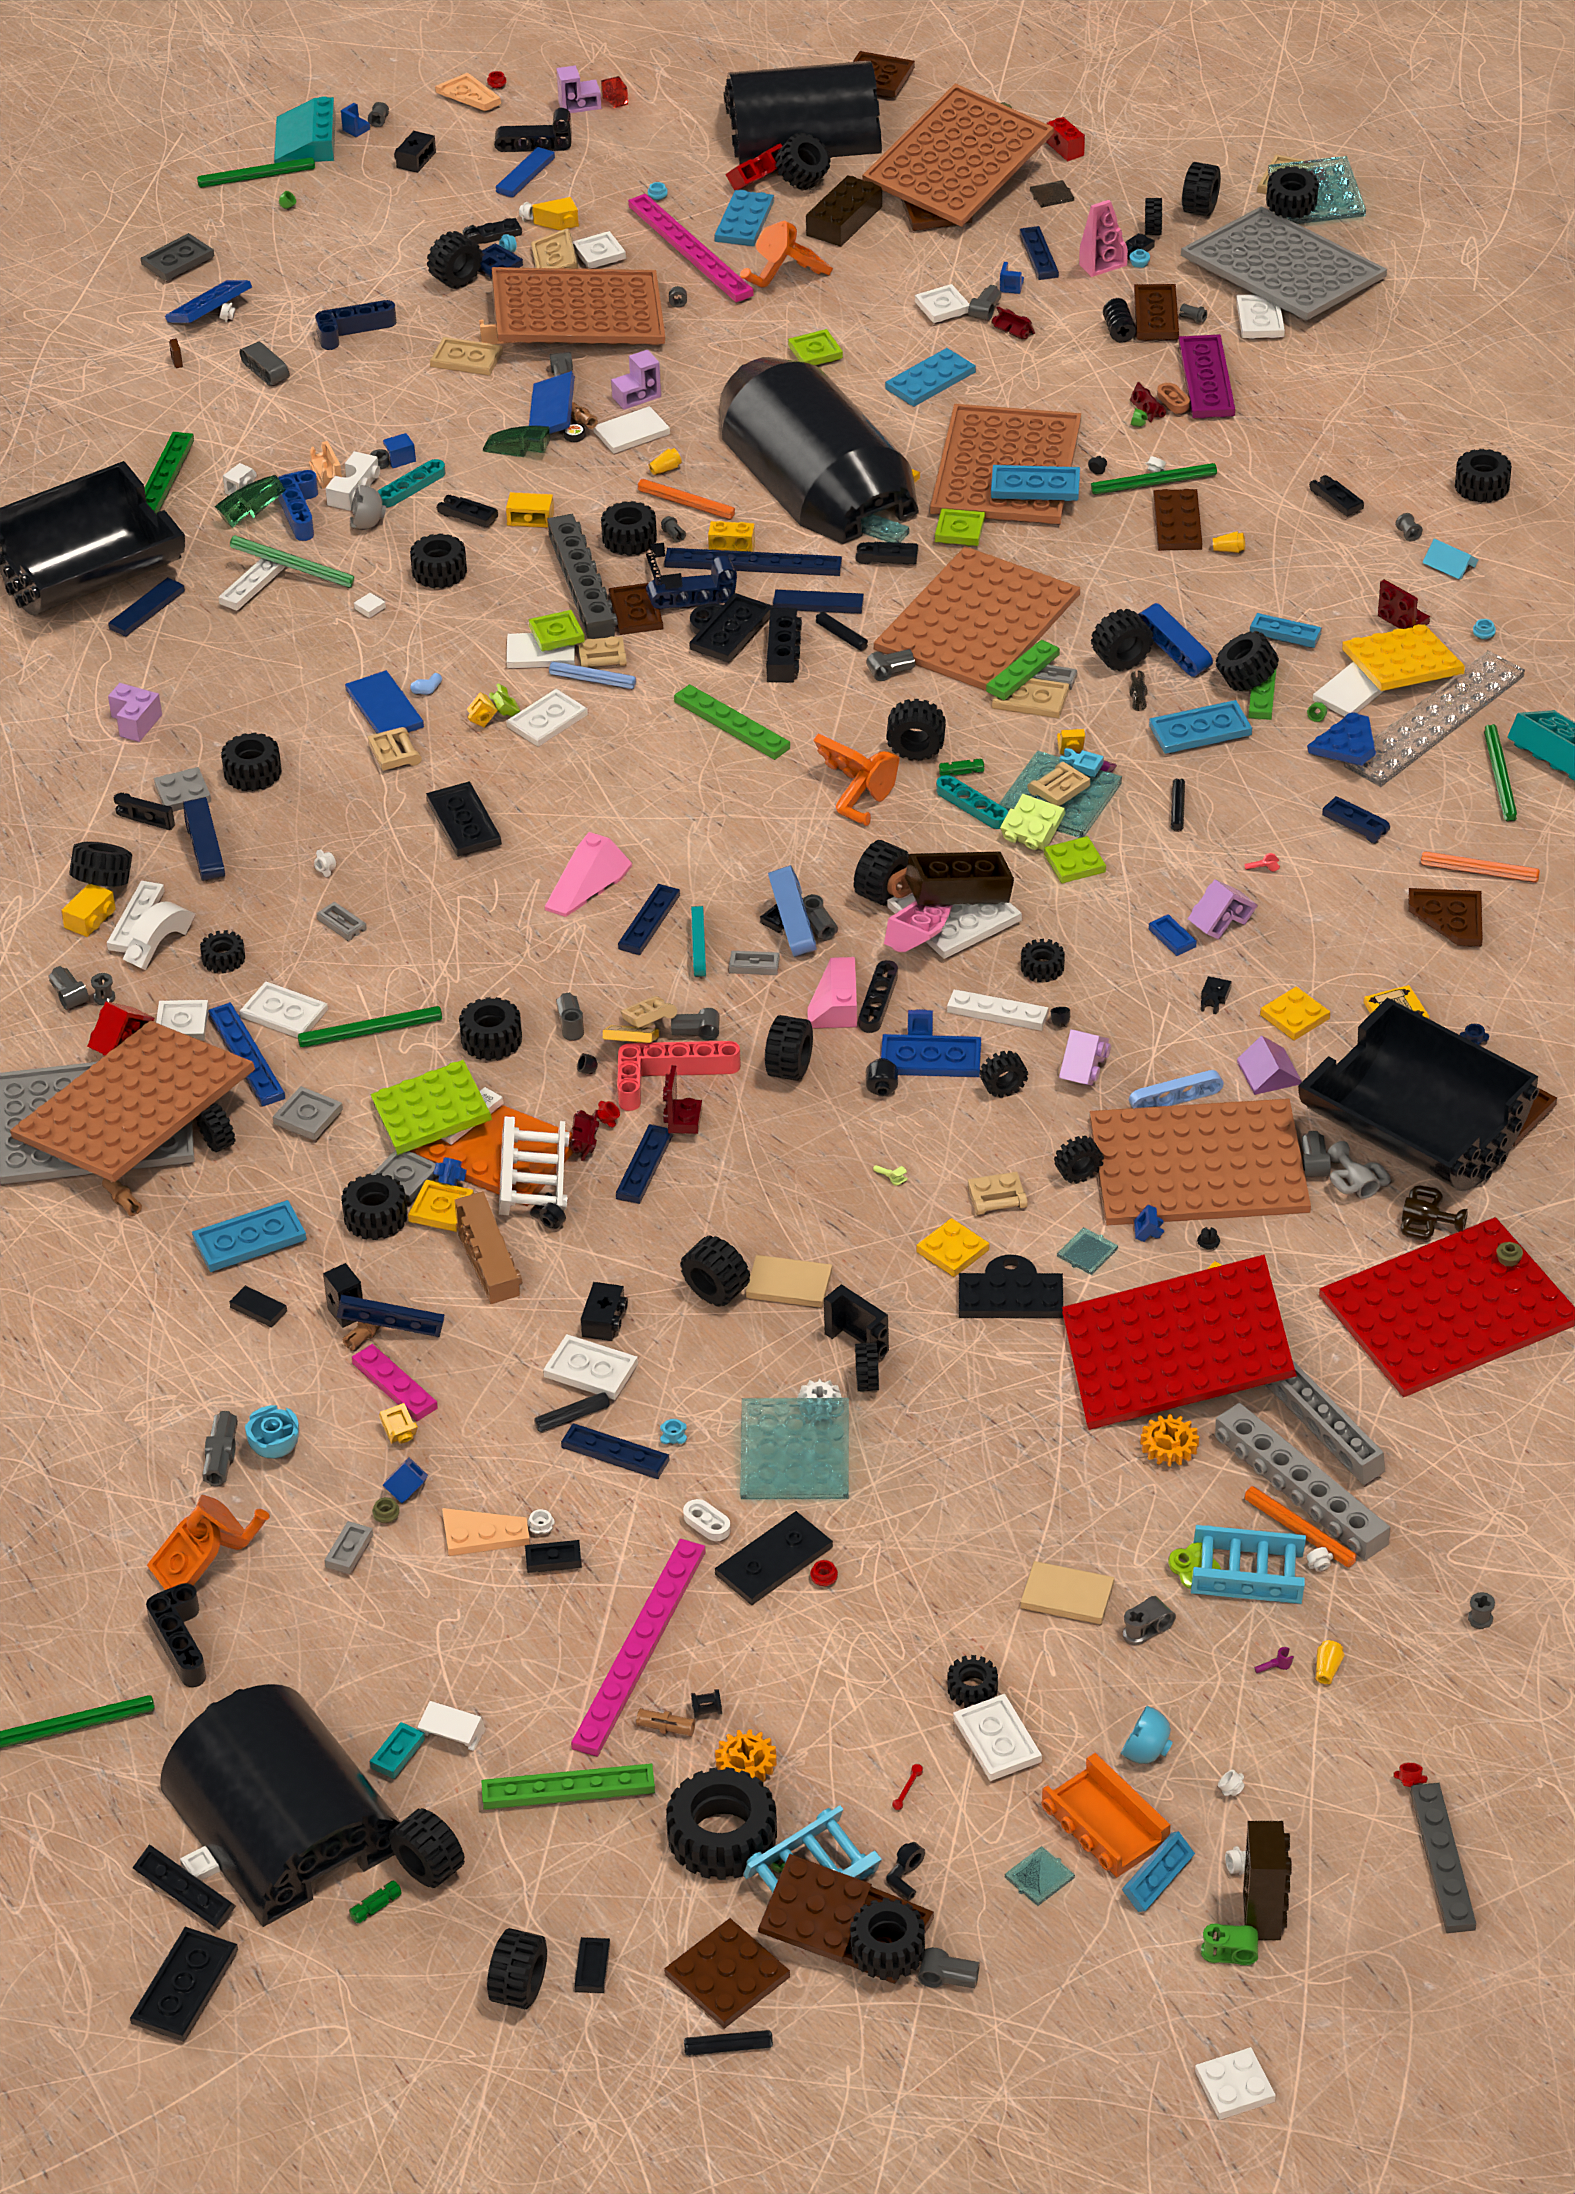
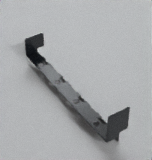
(670, 580)

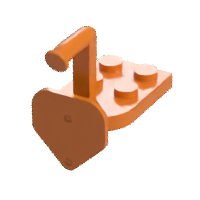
(775, 245)
(875, 773)
(198, 1540)

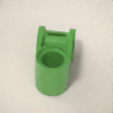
(1232, 1942)

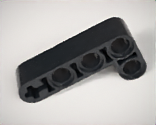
(509, 137)
(166, 1617)

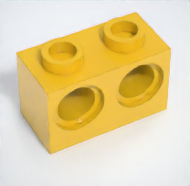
(731, 536)

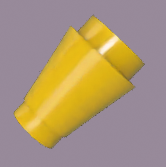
(666, 461)
(1229, 542)
(1328, 1661)

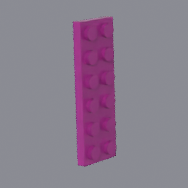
(1206, 376)

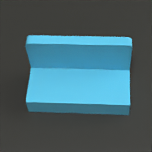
(1448, 559)

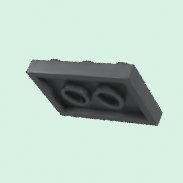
(177, 257)

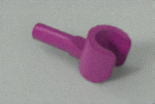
(1281, 1661)

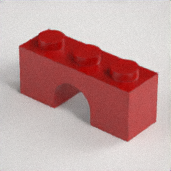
(753, 169)

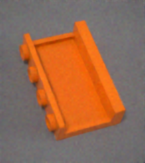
(1107, 1816)

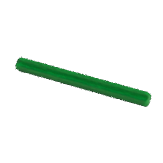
(255, 172)
(1153, 478)
(292, 561)
(1500, 772)
(370, 1026)
(76, 1721)

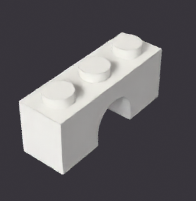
(360, 470)

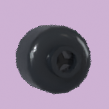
(881, 1077)

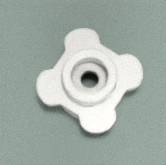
(324, 862)

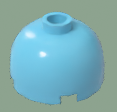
(272, 1431)
(1148, 1737)

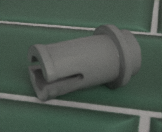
(1197, 314)
(670, 525)

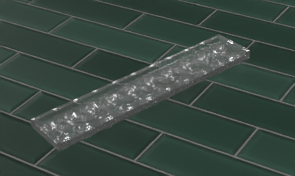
(1438, 716)

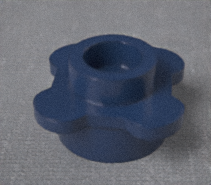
(1475, 1033)

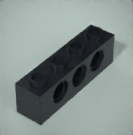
(783, 645)

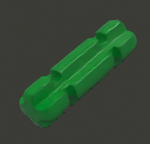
(961, 767)
(375, 1901)

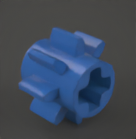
(450, 1171)

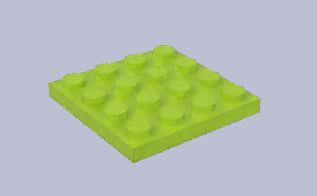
(430, 1107)

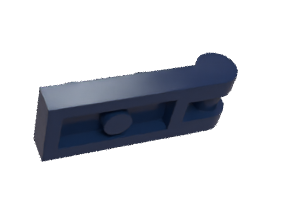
(1356, 819)

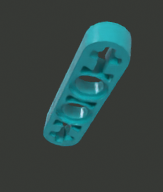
(429, 471)
(951, 788)
(698, 939)

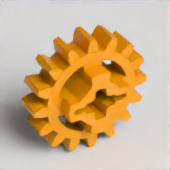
(1169, 1440)
(747, 1754)

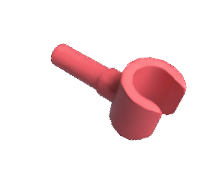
(1270, 861)

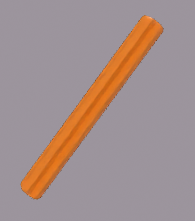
(686, 499)
(1480, 866)
(1300, 1526)

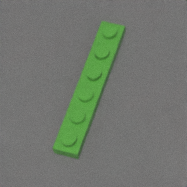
(732, 722)
(568, 1786)

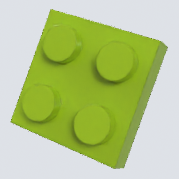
(815, 348)
(959, 527)
(556, 630)
(1074, 859)

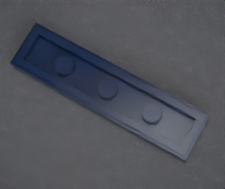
(1039, 253)
(819, 601)
(146, 607)
(649, 919)
(644, 1164)
(390, 1316)
(615, 1451)

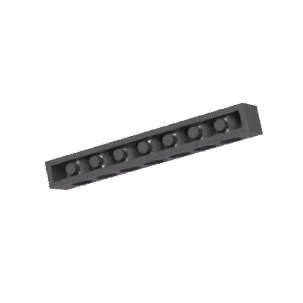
(581, 577)

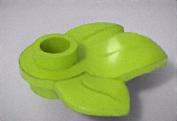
(1193, 1558)

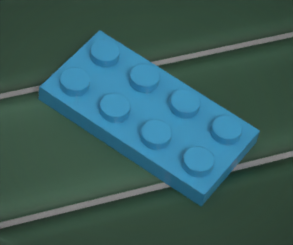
(744, 218)
(930, 377)
(1035, 482)
(1200, 726)
(249, 1235)

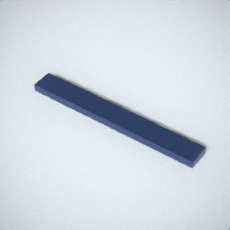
(755, 561)

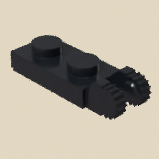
(493, 231)
(1337, 495)
(467, 510)
(887, 552)
(144, 811)

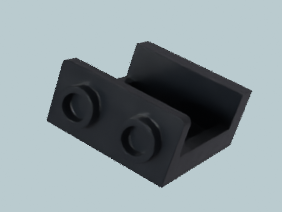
(856, 1317)

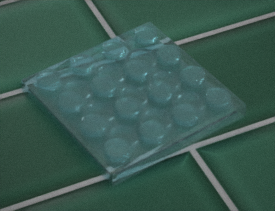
(1337, 189)
(1081, 809)
(794, 1448)

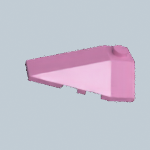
(1102, 241)
(589, 871)
(915, 925)
(835, 997)

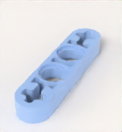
(1203, 1085)

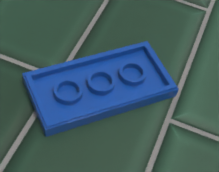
(208, 301)
(553, 402)
(383, 703)
(933, 1054)

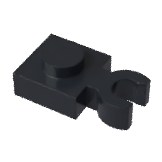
(1215, 992)

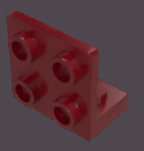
(1399, 607)
(680, 1114)

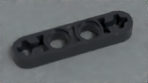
(880, 996)

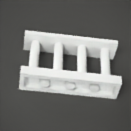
(511, 1155)

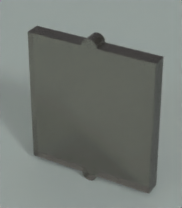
(1052, 193)

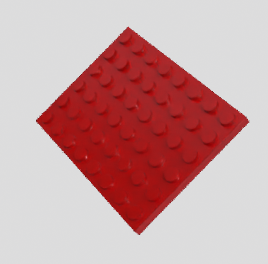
(1448, 1307)
(1177, 1342)

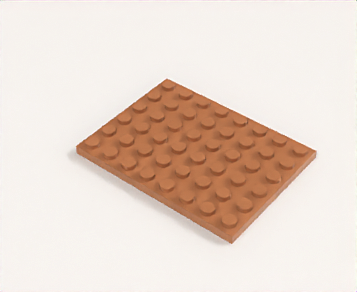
(958, 154)
(577, 306)
(1002, 436)
(977, 617)
(132, 1100)
(1200, 1161)

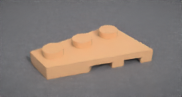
(469, 91)
(482, 1532)

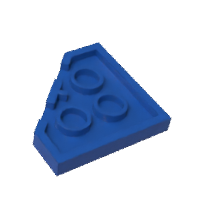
(1346, 741)

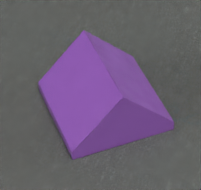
(1267, 1067)

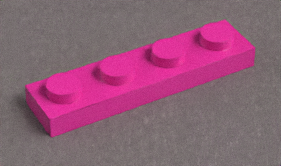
(394, 1382)

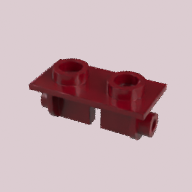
(1019, 325)
(1143, 400)
(583, 1133)

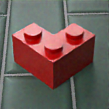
(115, 1025)

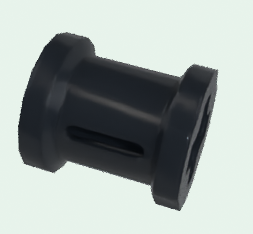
(706, 1698)

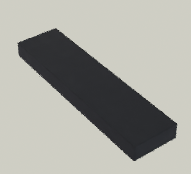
(184, 1887)

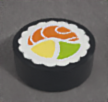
(574, 433)

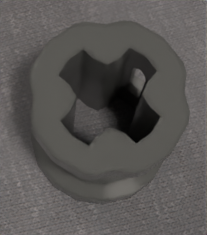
(378, 114)
(1406, 524)
(100, 988)
(1482, 1606)

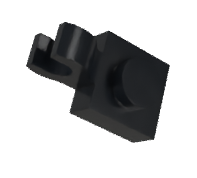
(1139, 242)

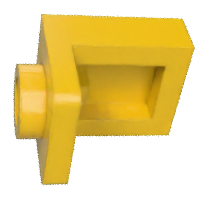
(481, 710)
(1071, 739)
(398, 1424)

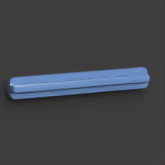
(592, 675)

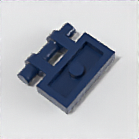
(498, 257)

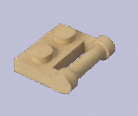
(602, 652)
(387, 751)
(1059, 784)
(647, 1011)
(997, 1192)

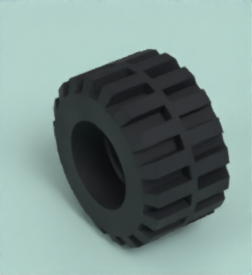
(802, 161)
(1201, 189)
(1292, 192)
(454, 259)
(1483, 475)
(628, 528)
(438, 560)
(1122, 640)
(1247, 661)
(920, 716)
(251, 761)
(100, 864)
(875, 869)
(490, 1028)
(788, 1047)
(374, 1206)
(715, 1270)
(426, 1848)
(887, 1919)
(517, 1968)

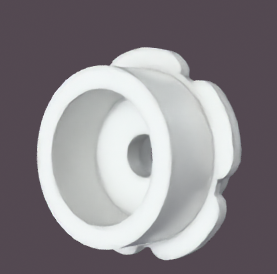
(526, 211)
(227, 312)
(1155, 464)
(540, 1522)
(1319, 1559)
(1231, 1783)
(1235, 1860)

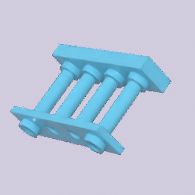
(1247, 1584)
(861, 1865)

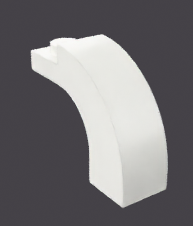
(152, 928)

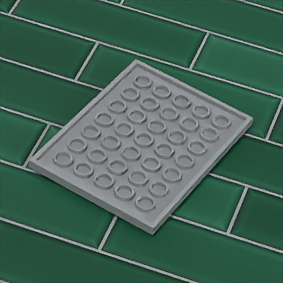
(1284, 263)
(27, 1090)

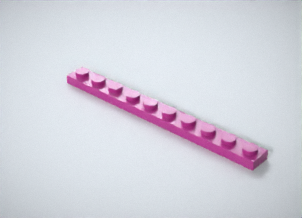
(691, 248)
(638, 1648)

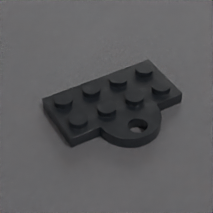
(727, 626)
(1010, 1291)

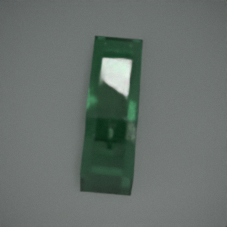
(518, 440)
(249, 500)

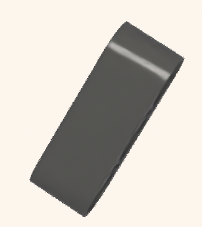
(264, 363)

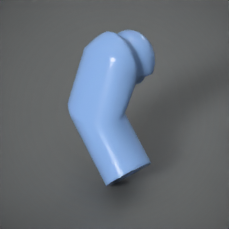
(425, 686)

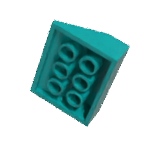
(306, 131)
(1548, 737)

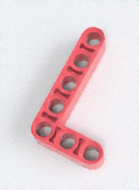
(656, 1060)

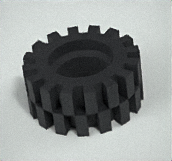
(1153, 216)
(222, 942)
(1040, 969)
(1010, 1081)
(216, 1128)
(1078, 1159)
(867, 1366)
(972, 1669)

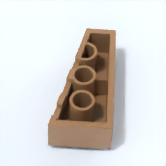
(486, 1248)

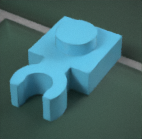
(1085, 762)

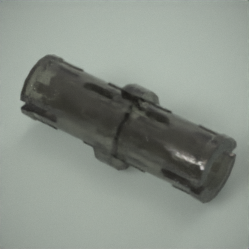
(1138, 690)

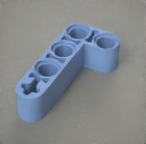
(792, 910)

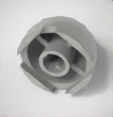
(366, 507)

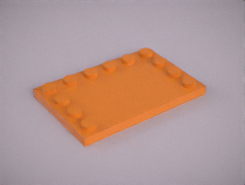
(482, 1151)

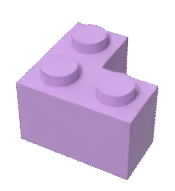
(577, 95)
(640, 384)
(134, 710)
(1219, 907)
(1082, 1057)

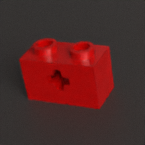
(1066, 139)

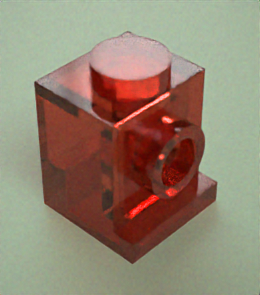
(614, 91)

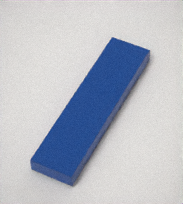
(525, 172)

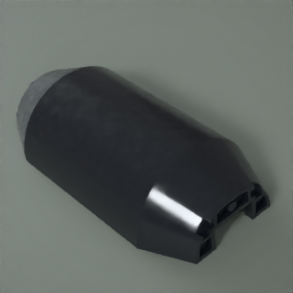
(813, 447)

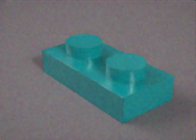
(397, 1750)

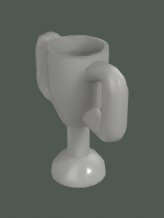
(1358, 1175)

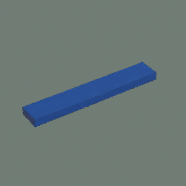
(242, 1044)

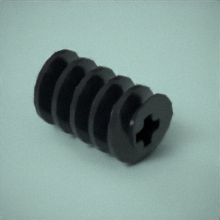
(1119, 320)

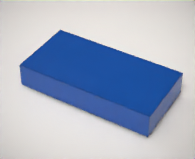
(1172, 935)

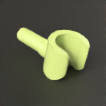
(895, 1176)

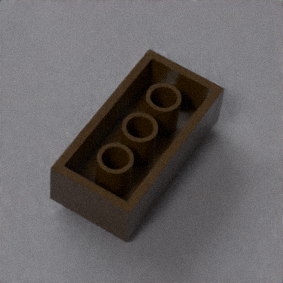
(844, 210)
(959, 878)
(1267, 1878)

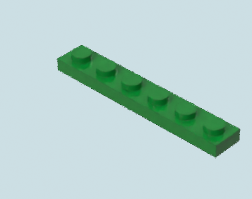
(167, 468)

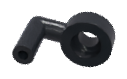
(550, 1214)
(908, 1859)

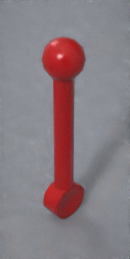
(916, 1770)

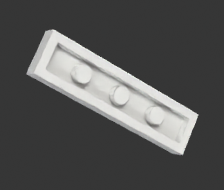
(249, 584)
(145, 896)
(997, 1010)

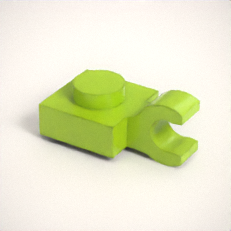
(504, 703)

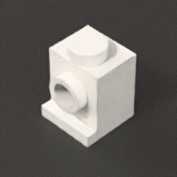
(238, 478)

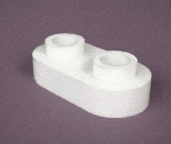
(711, 1522)

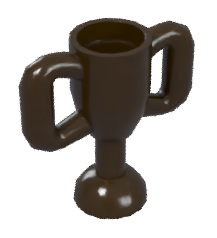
(1426, 1213)

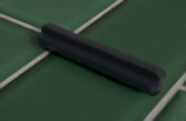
(841, 631)
(1178, 801)
(571, 1412)
(728, 2042)

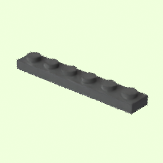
(1443, 1858)

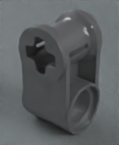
(1147, 1620)

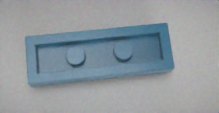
(1286, 630)
(1158, 1871)

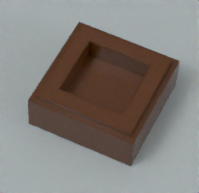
(175, 352)

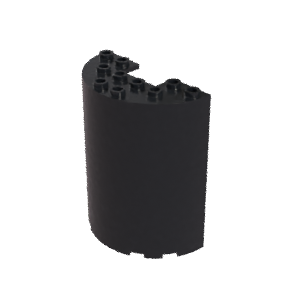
(820, 100)
(83, 539)
(1425, 1096)
(274, 1798)

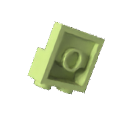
(1032, 822)

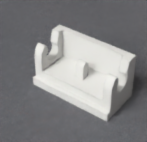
(452, 1724)

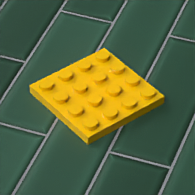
(1403, 657)

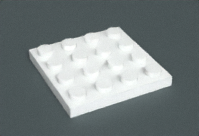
(965, 923)

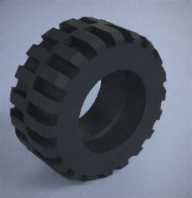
(715, 1794)

